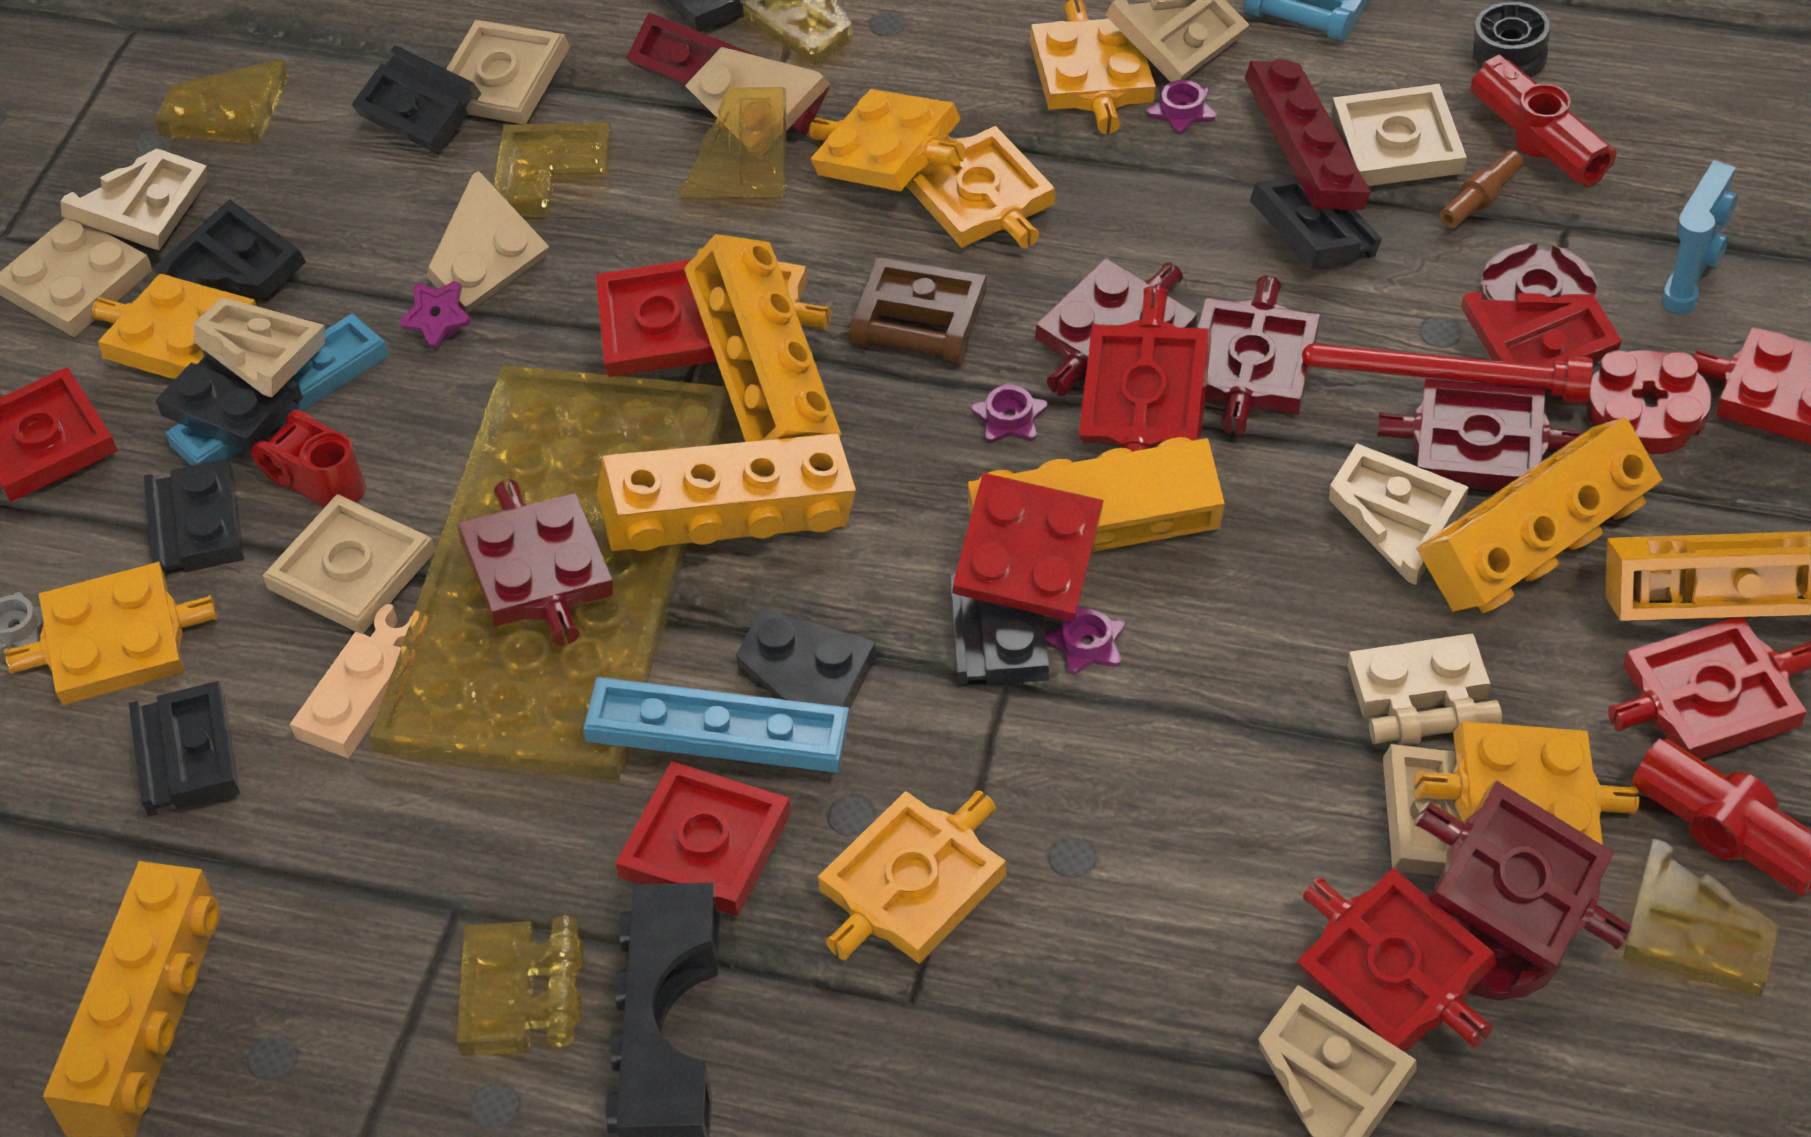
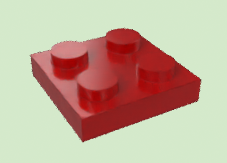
(650, 320)
(48, 434)
(1028, 547)
(704, 832)

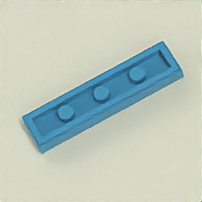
(347, 353)
(717, 724)

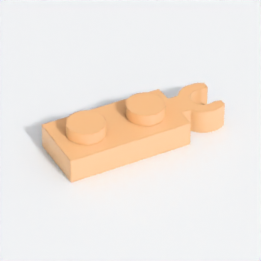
(352, 688)

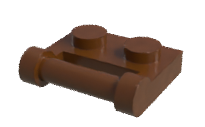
(922, 296)

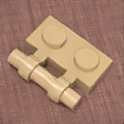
(1420, 676)

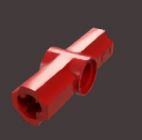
(1543, 121)
(1728, 813)

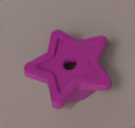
(1182, 105)
(441, 326)
(1009, 400)
(1090, 625)

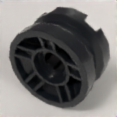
(1515, 33)

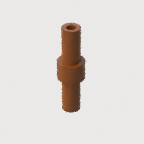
(1481, 189)

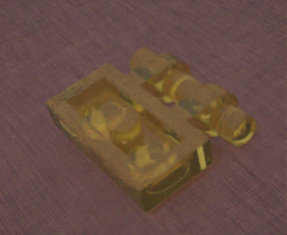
(498, 983)

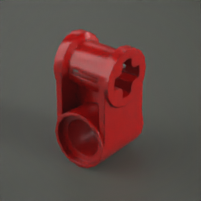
(311, 460)

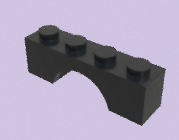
(671, 948)

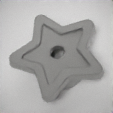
(19, 610)

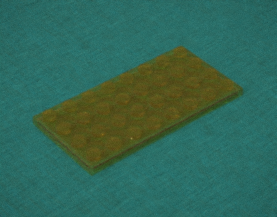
(508, 688)

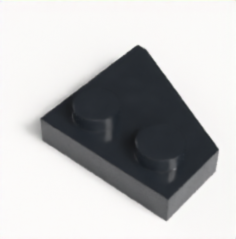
(233, 255)
(804, 660)

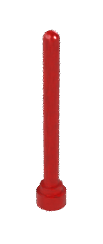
(1564, 379)

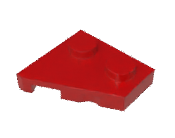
(1541, 327)

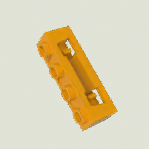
(1714, 572)

